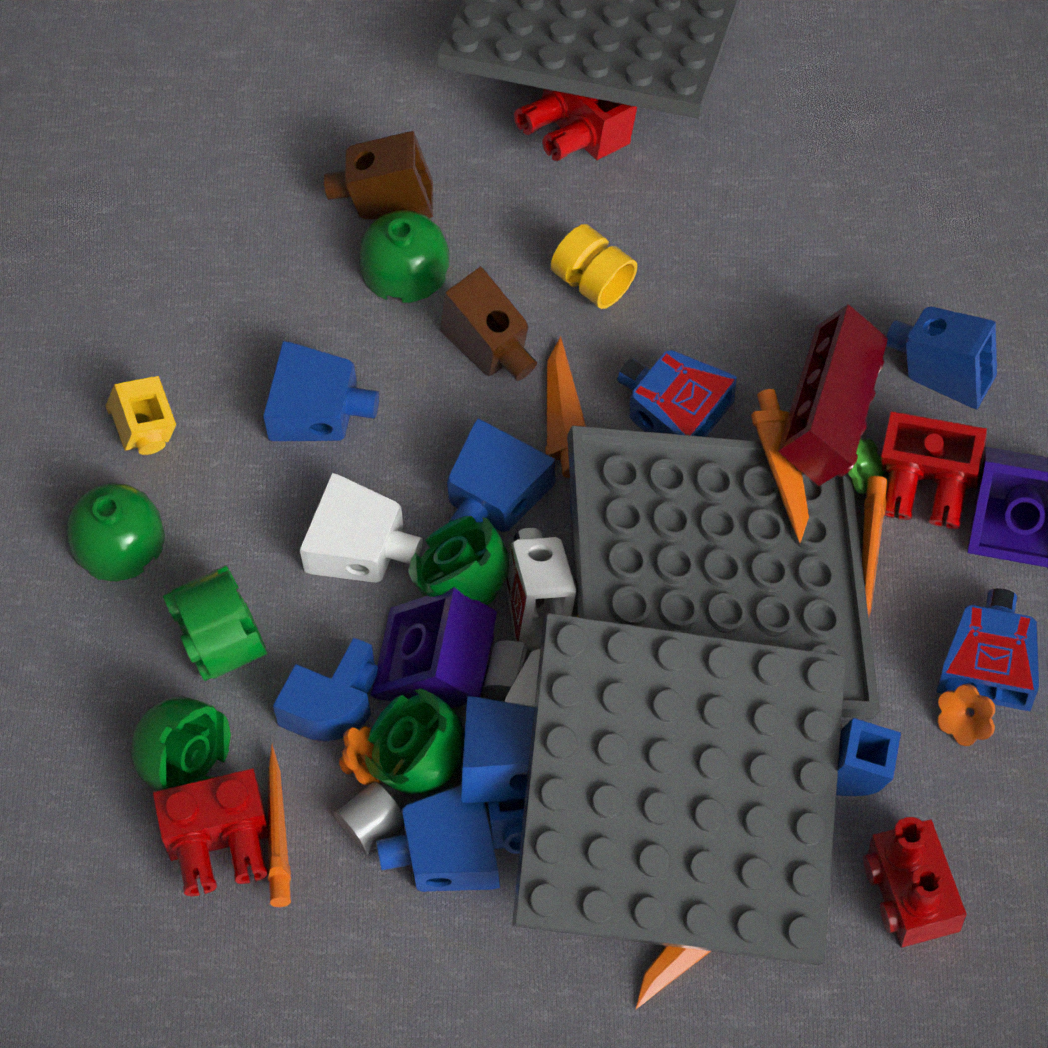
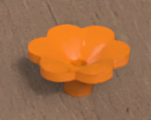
(966, 714)
(354, 754)

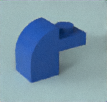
(326, 706)
(866, 758)

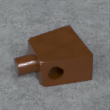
(384, 177)
(486, 326)

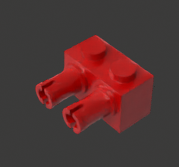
(584, 123)
(932, 451)
(213, 817)
(914, 882)

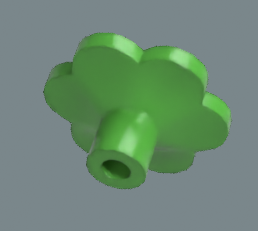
(867, 465)

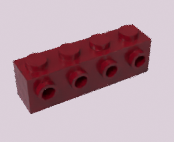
(833, 396)

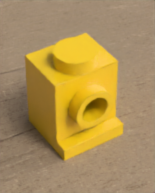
(143, 403)

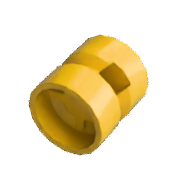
(597, 270)

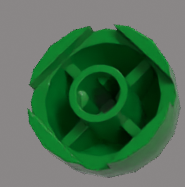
(404, 256)
(114, 532)
(463, 557)
(179, 742)
(416, 743)

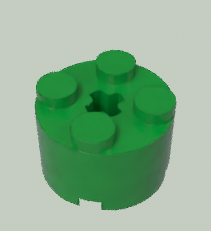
(215, 623)

